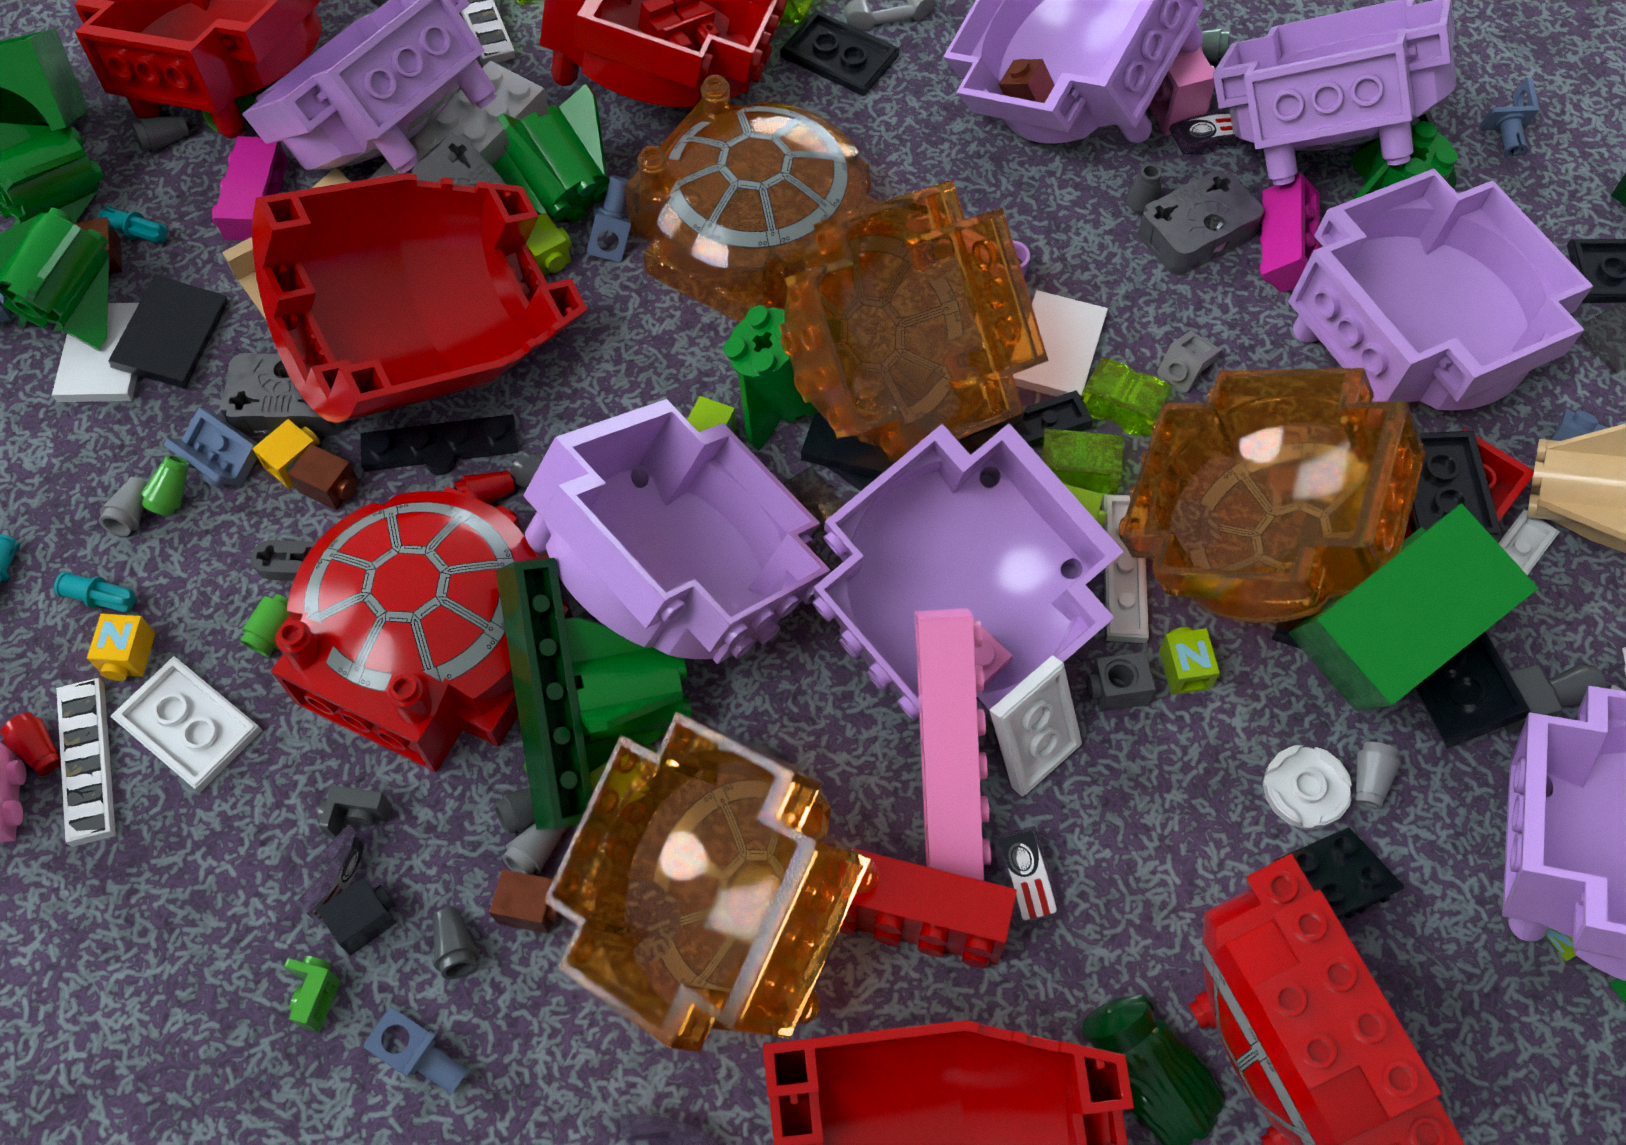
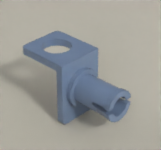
(1512, 120)
(611, 218)
(418, 1055)

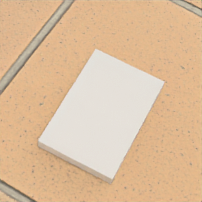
(1070, 340)
(86, 373)
(186, 724)
(1036, 725)

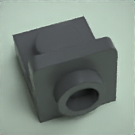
(357, 804)

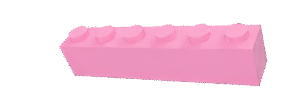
(950, 741)

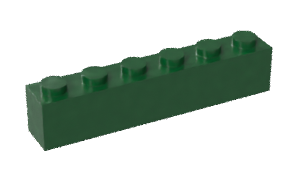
(545, 692)

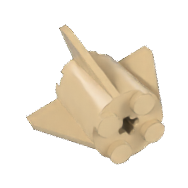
(1583, 485)

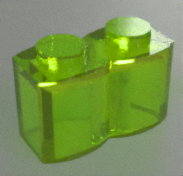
(1125, 396)

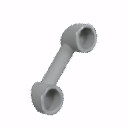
(860, 15)

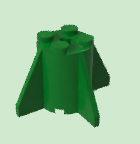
(1429, 153)
(558, 157)
(44, 172)
(57, 276)
(764, 374)
(622, 688)

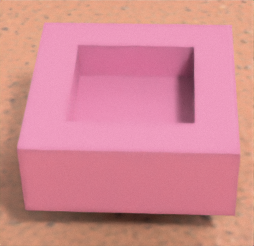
(991, 656)

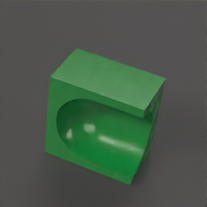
(38, 82)
(1414, 611)

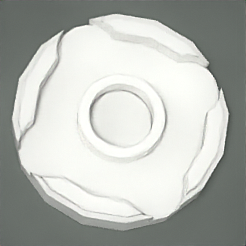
(1298, 796)

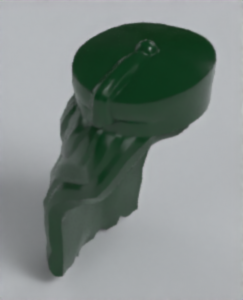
(1167, 1080)

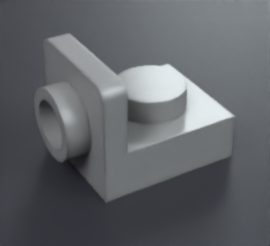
(1187, 359)

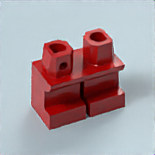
(677, 21)

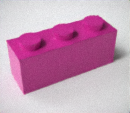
(252, 172)
(1288, 231)

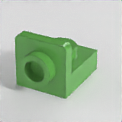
(313, 999)

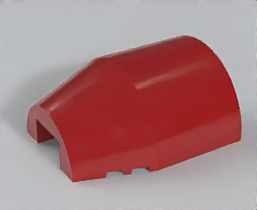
(402, 289)
(945, 1089)

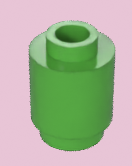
(264, 624)

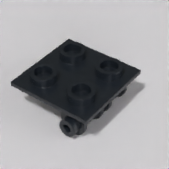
(1346, 873)

